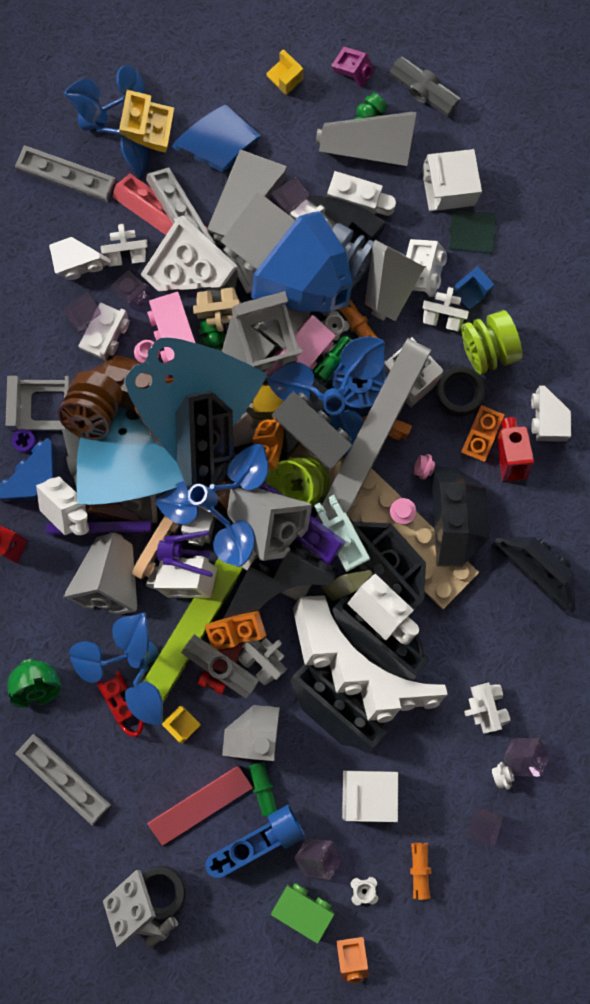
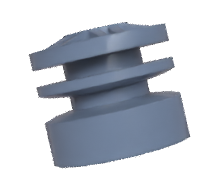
(357, 256)

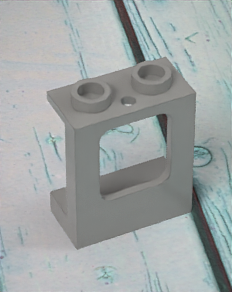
(263, 310)
(20, 399)

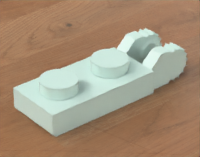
(353, 551)

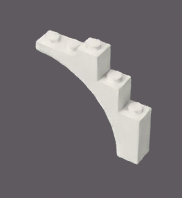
(351, 671)

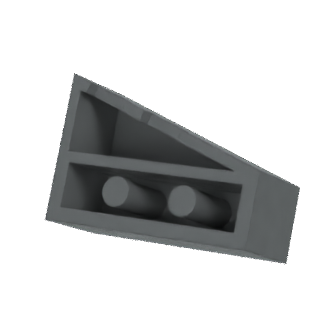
(312, 429)

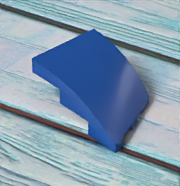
(218, 138)

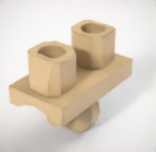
(206, 307)

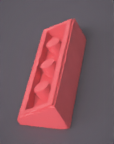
(143, 202)
(200, 805)

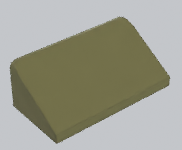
(346, 584)

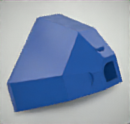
(307, 266)

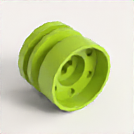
(496, 341)
(290, 473)

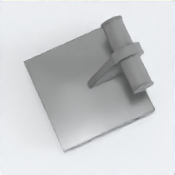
(132, 913)

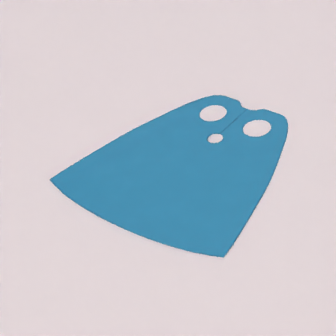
(194, 371)
(124, 465)

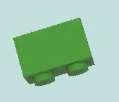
(303, 912)

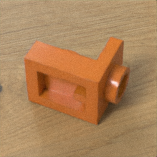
(352, 960)

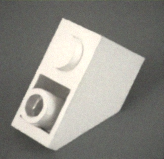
(74, 258)
(552, 417)
(203, 522)

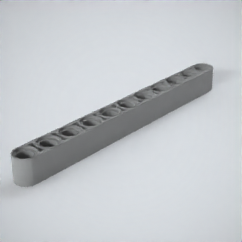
(372, 436)

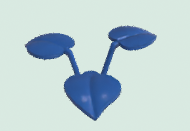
(87, 98)
(362, 357)
(236, 541)
(132, 636)

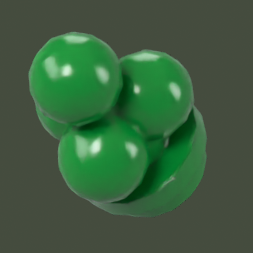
(373, 107)
(211, 336)

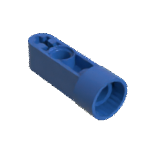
(281, 829)

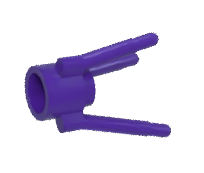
(169, 551)

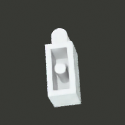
(361, 193)
(61, 506)
(183, 583)
(384, 610)

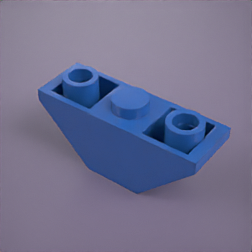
(29, 473)

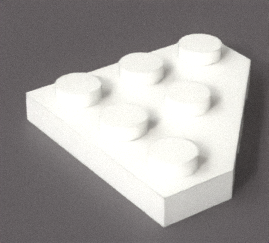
(187, 261)

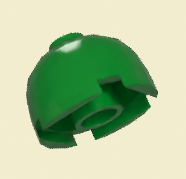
(32, 682)

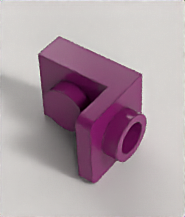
(353, 64)

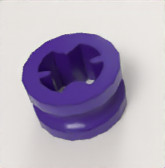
(16, 439)

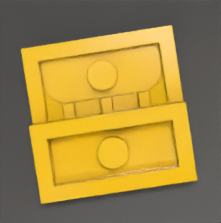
(146, 121)

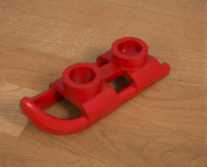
(113, 689)

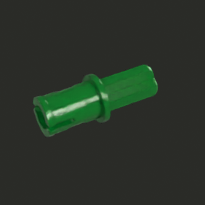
(331, 360)
(263, 788)

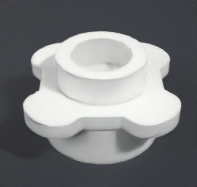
(336, 318)
(503, 776)
(369, 885)

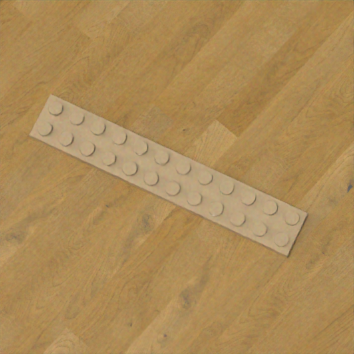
(374, 505)

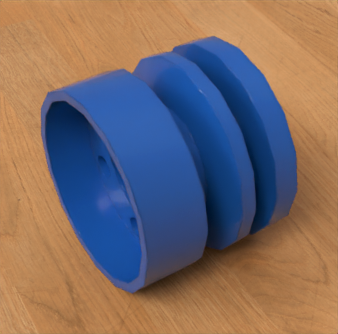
(358, 398)

